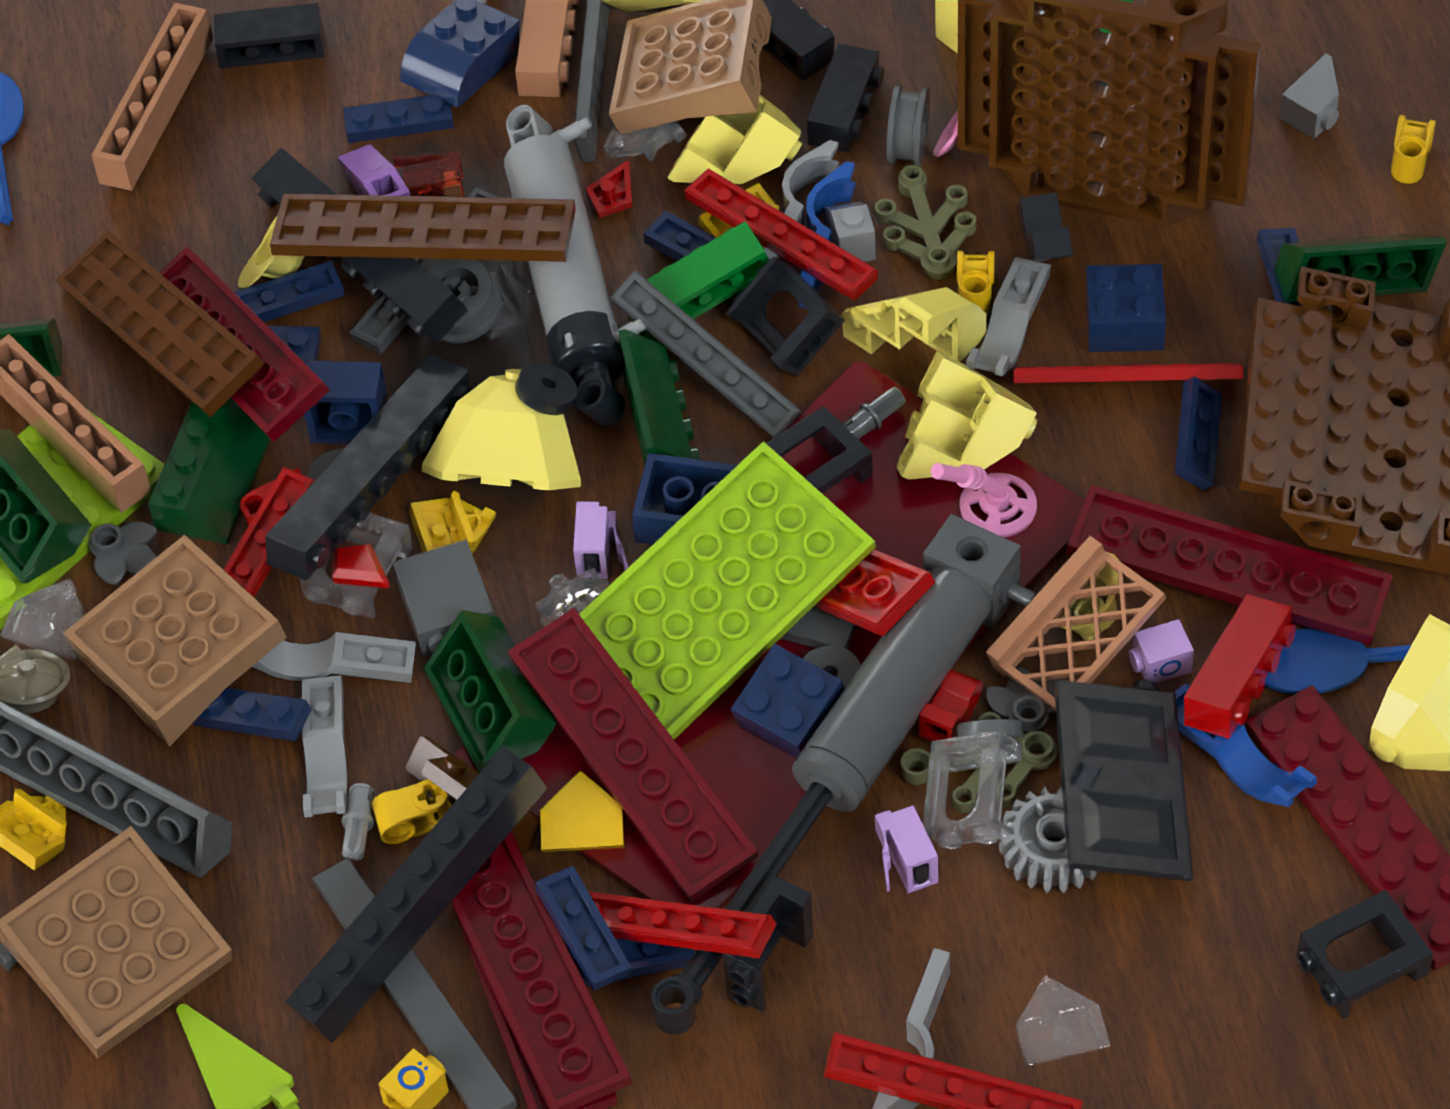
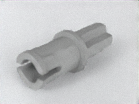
(357, 820)

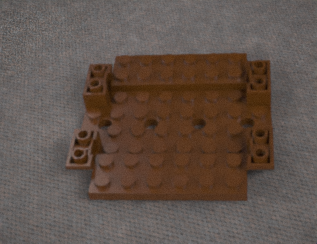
(1170, 117)
(1326, 421)

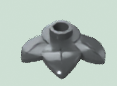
(126, 554)
(1016, 702)

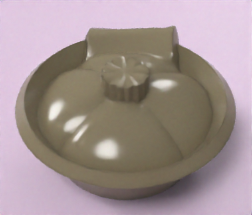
(31, 678)

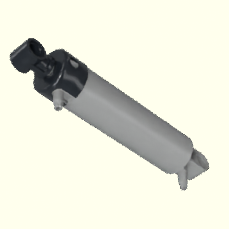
(571, 293)

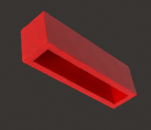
(1238, 666)

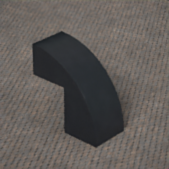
(1043, 228)

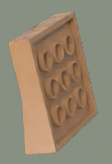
(690, 63)
(174, 637)
(114, 941)

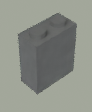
(436, 590)

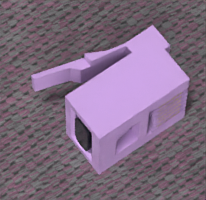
(592, 538)
(909, 848)

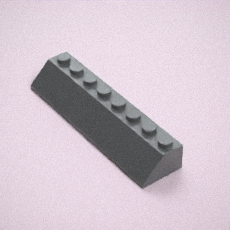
(111, 793)

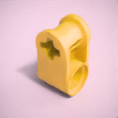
(1411, 149)
(976, 278)
(409, 811)

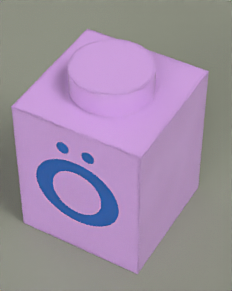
(1162, 652)

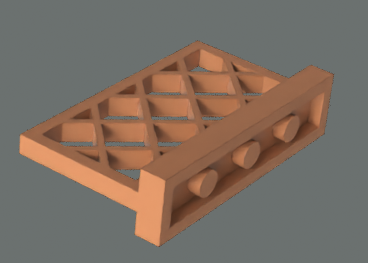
(1050, 605)

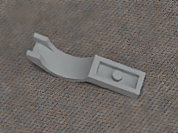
(803, 171)
(1010, 317)
(344, 656)
(325, 747)
(920, 1019)

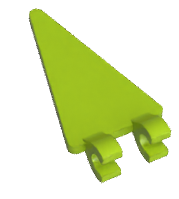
(232, 1070)

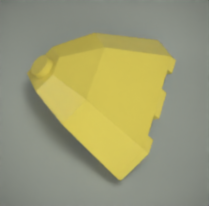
(738, 145)
(933, 316)
(962, 420)
(503, 440)
(1415, 711)

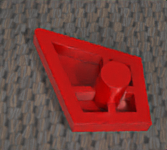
(612, 191)
(358, 567)

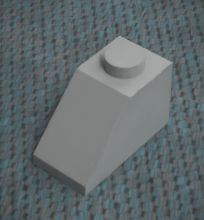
(1312, 99)
(852, 229)

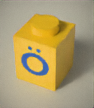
(414, 1083)

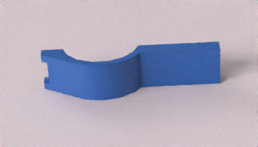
(829, 191)
(1246, 764)

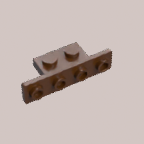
(454, 776)

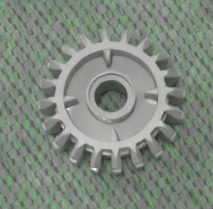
(1029, 849)

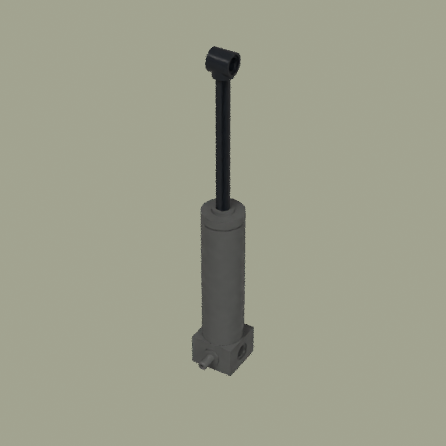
(973, 587)

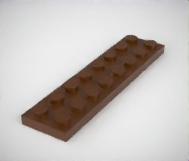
(423, 227)
(160, 323)

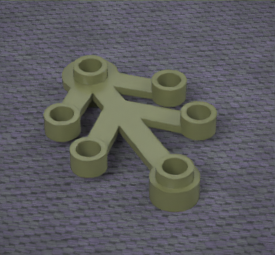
(936, 258)
(1031, 742)

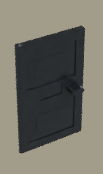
(1122, 781)

